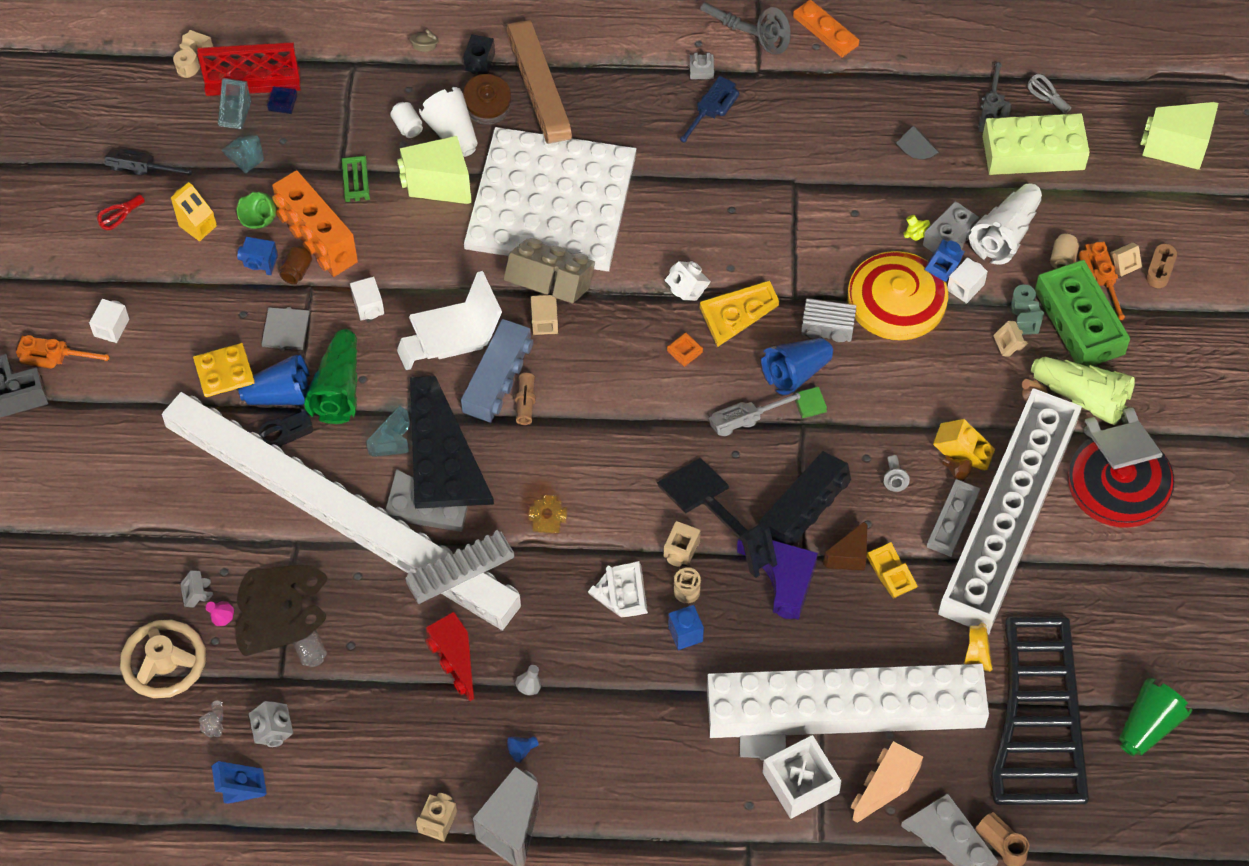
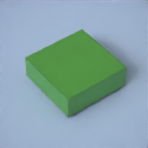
(811, 402)

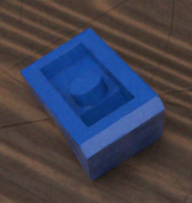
(238, 781)

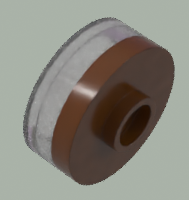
(487, 99)

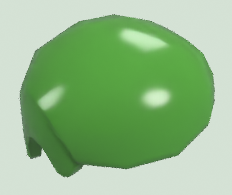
(256, 210)

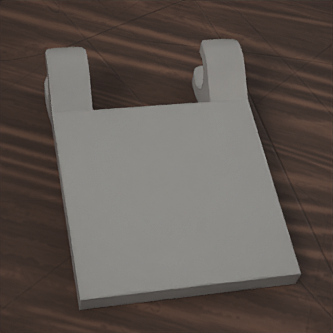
(1124, 443)

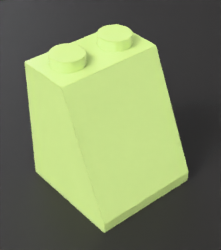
(1180, 133)
(435, 171)

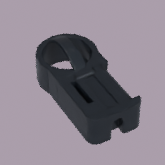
(290, 427)

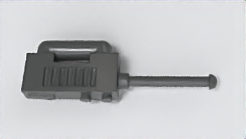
(994, 102)

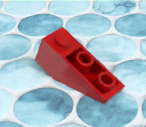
(452, 645)

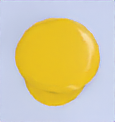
(979, 647)

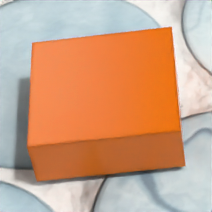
(685, 349)

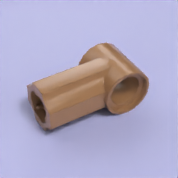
(1002, 838)

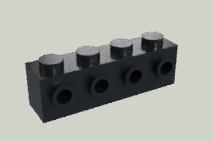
(807, 498)

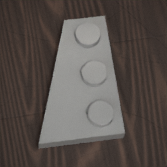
(402, 507)

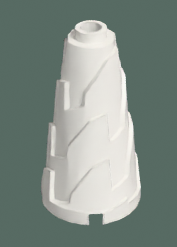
(1005, 226)

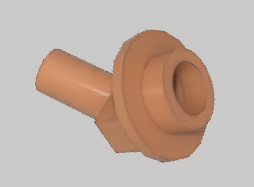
(1028, 385)

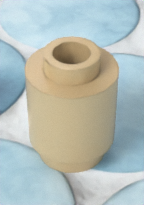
(1064, 251)

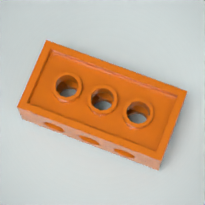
(314, 223)

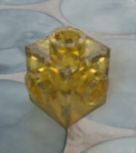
(554, 523)

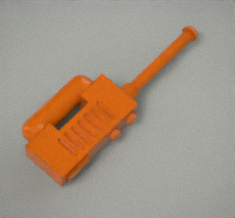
(1104, 270)
(53, 351)

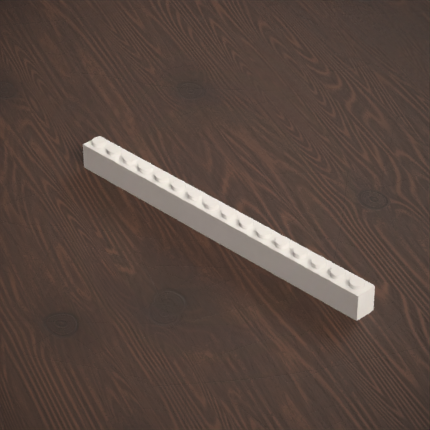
(332, 504)

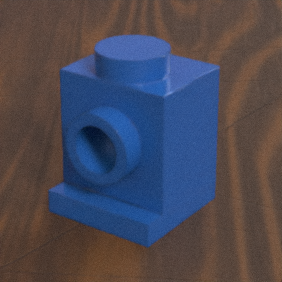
(258, 254)
(948, 255)

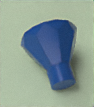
(520, 747)

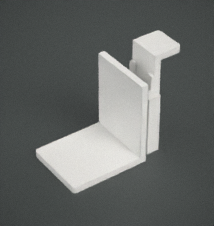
(453, 328)

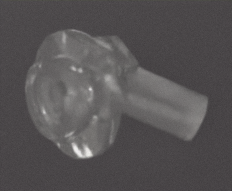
(211, 722)

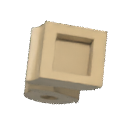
(186, 59)

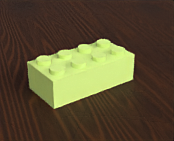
(1035, 144)

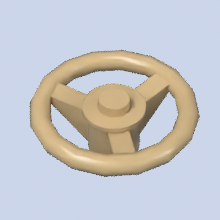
(162, 658)

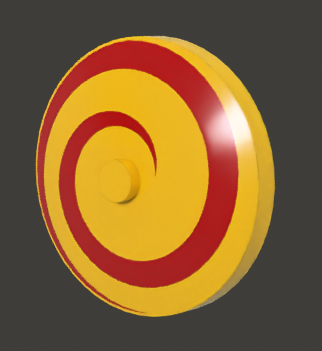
(897, 296)

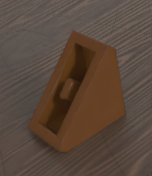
(850, 551)

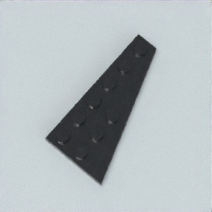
(442, 461)

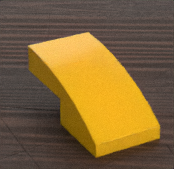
(891, 571)

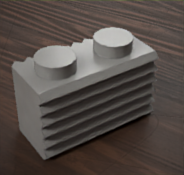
(828, 320)

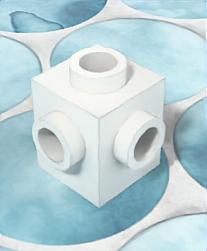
(687, 280)

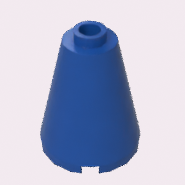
(795, 363)
(279, 384)

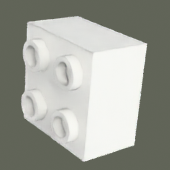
(801, 776)

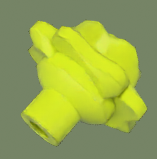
(916, 228)

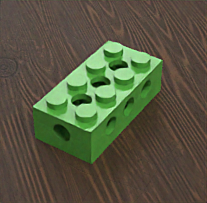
(1082, 314)

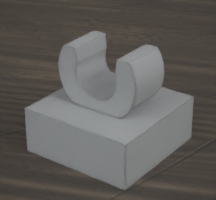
(701, 66)
(192, 589)

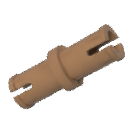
(524, 412)

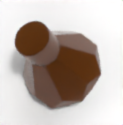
(959, 467)

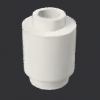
(406, 119)

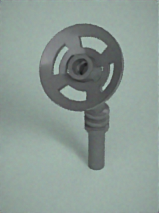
(767, 32)

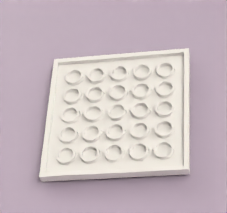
(551, 192)

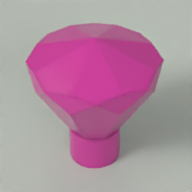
(220, 613)

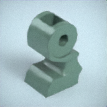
(1027, 309)

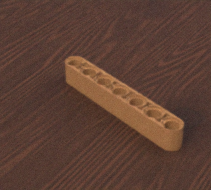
(539, 82)

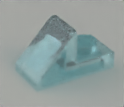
(388, 437)

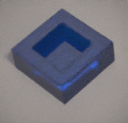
(282, 100)

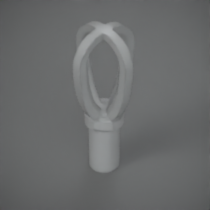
(1053, 97)

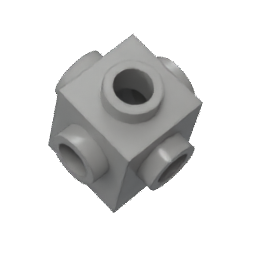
(270, 723)

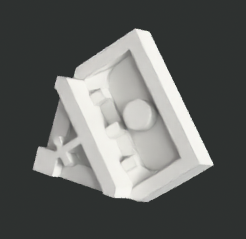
(622, 590)

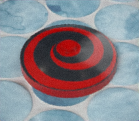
(1121, 495)

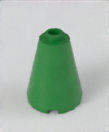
(1152, 717)

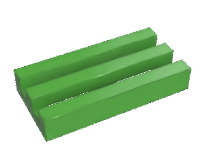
(356, 194)

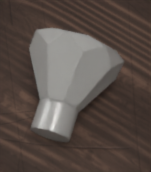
(529, 682)

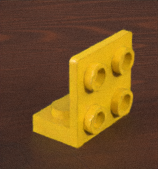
(223, 370)

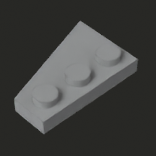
(950, 833)

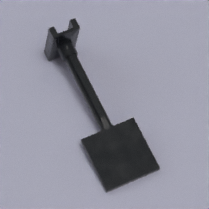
(699, 485)

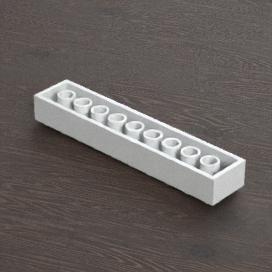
(1010, 510)
(847, 700)

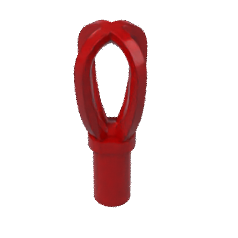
(124, 209)

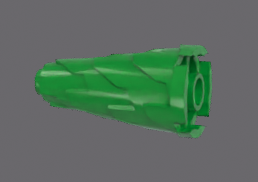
(335, 382)

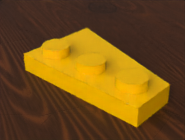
(737, 310)

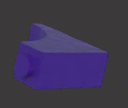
(789, 578)

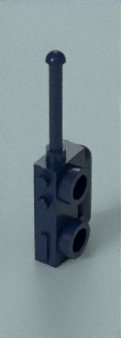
(711, 102)

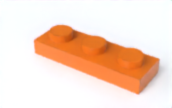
(826, 28)

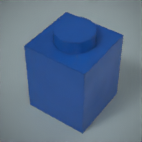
(685, 627)

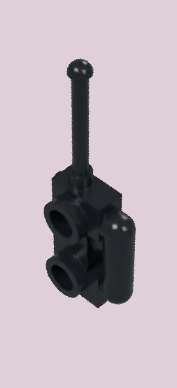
(137, 161)

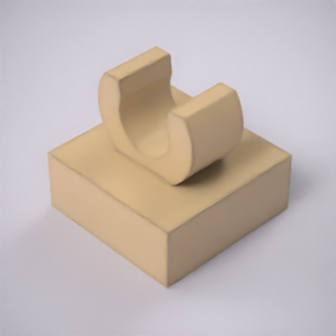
(1126, 259)
(1009, 339)

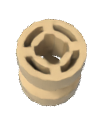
(686, 591)

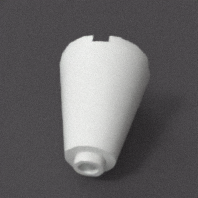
(450, 117)

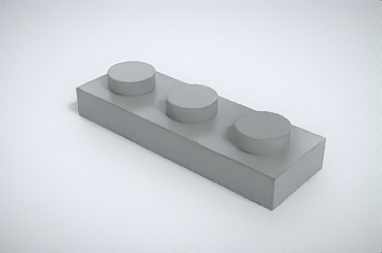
(953, 518)

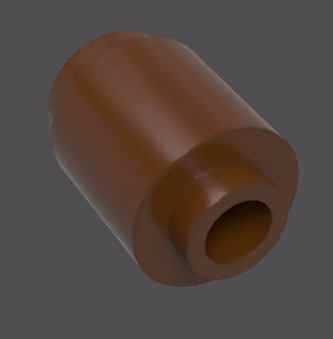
(295, 265)

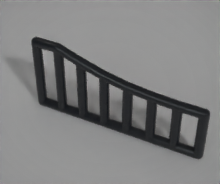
(1012, 720)

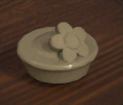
(424, 41)

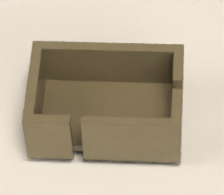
(536, 265)

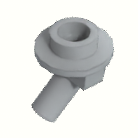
(895, 478)

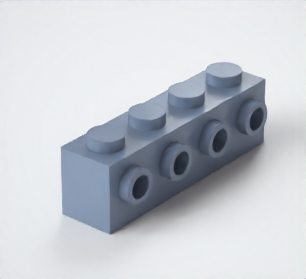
(497, 370)

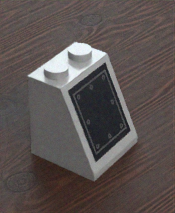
(509, 817)

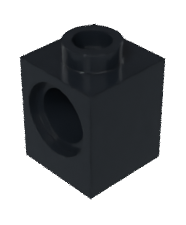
(479, 54)

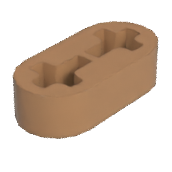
(1157, 264)

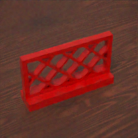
(258, 79)

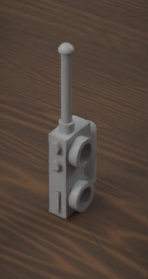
(742, 415)

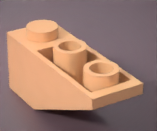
(892, 778)

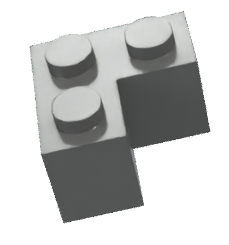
(19, 390)

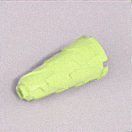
(1090, 387)

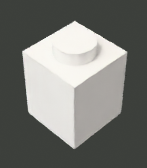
(967, 280)
(367, 298)
(109, 320)

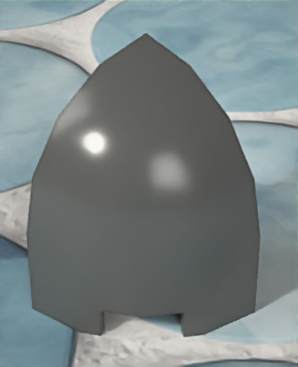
(917, 144)

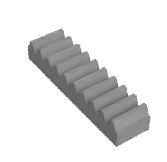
(459, 567)

